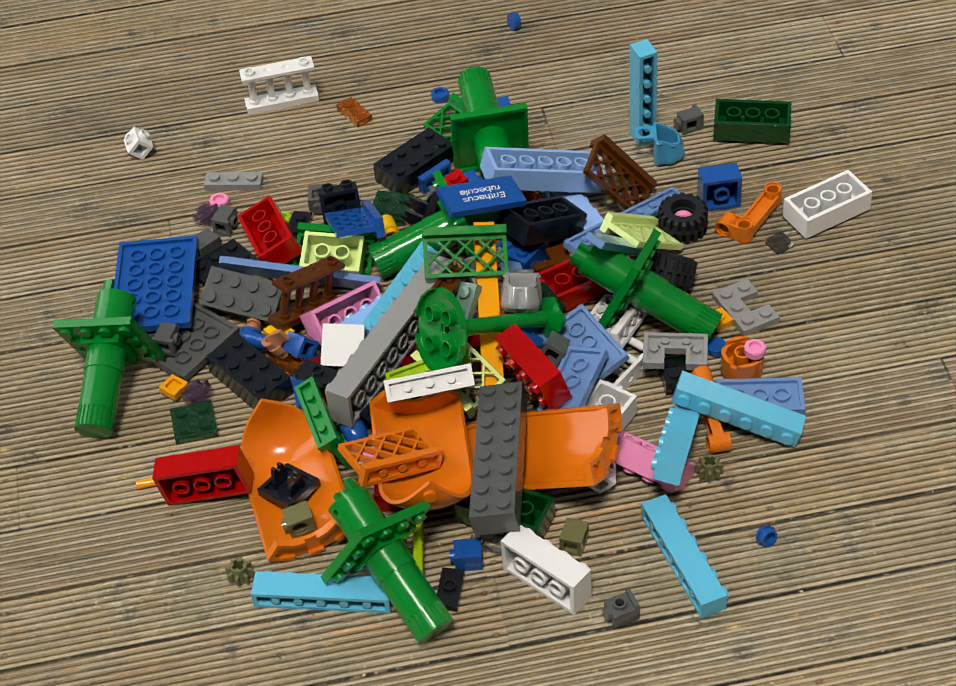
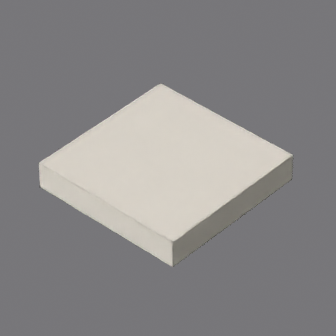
(340, 342)

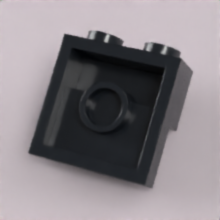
(338, 197)
(672, 370)

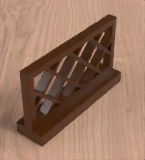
(625, 168)

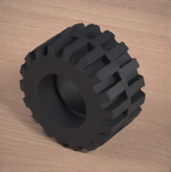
(683, 228)
(675, 268)

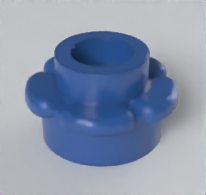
(766, 535)

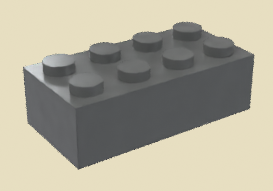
(240, 295)

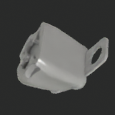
(521, 291)

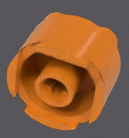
(735, 363)

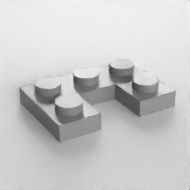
(746, 321)
(659, 344)

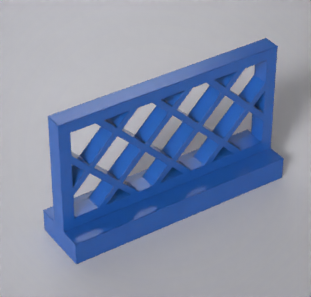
(356, 221)

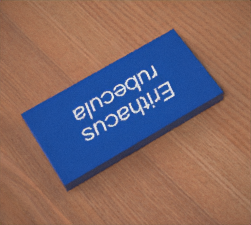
(481, 196)

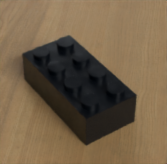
(404, 165)
(543, 220)
(248, 372)

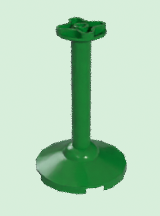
(445, 330)

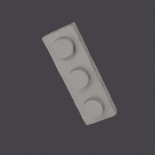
(233, 181)

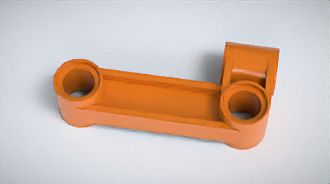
(744, 227)
(716, 440)

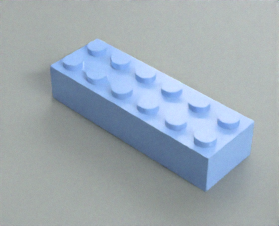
(540, 169)

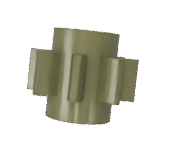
(709, 467)
(239, 571)

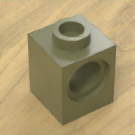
(298, 520)
(574, 536)

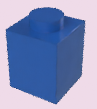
(300, 345)
(467, 554)

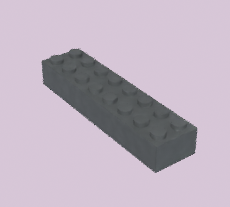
(498, 459)

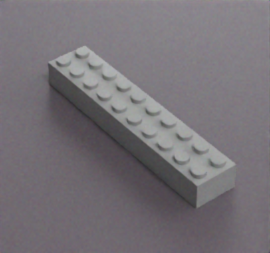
(379, 352)

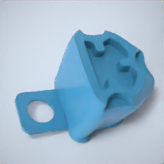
(666, 143)

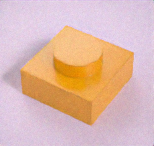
(725, 322)
(173, 387)

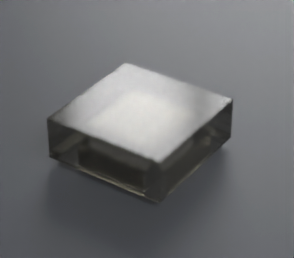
(779, 243)

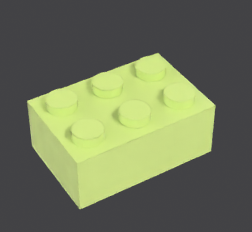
(346, 249)

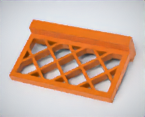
(393, 465)

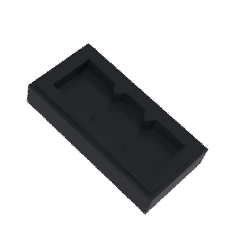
(321, 373)
(451, 587)

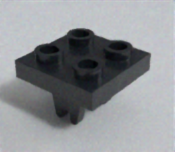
(420, 208)
(288, 485)

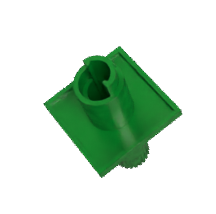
(484, 121)
(394, 251)
(637, 285)
(106, 346)
(379, 546)

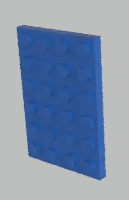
(161, 279)

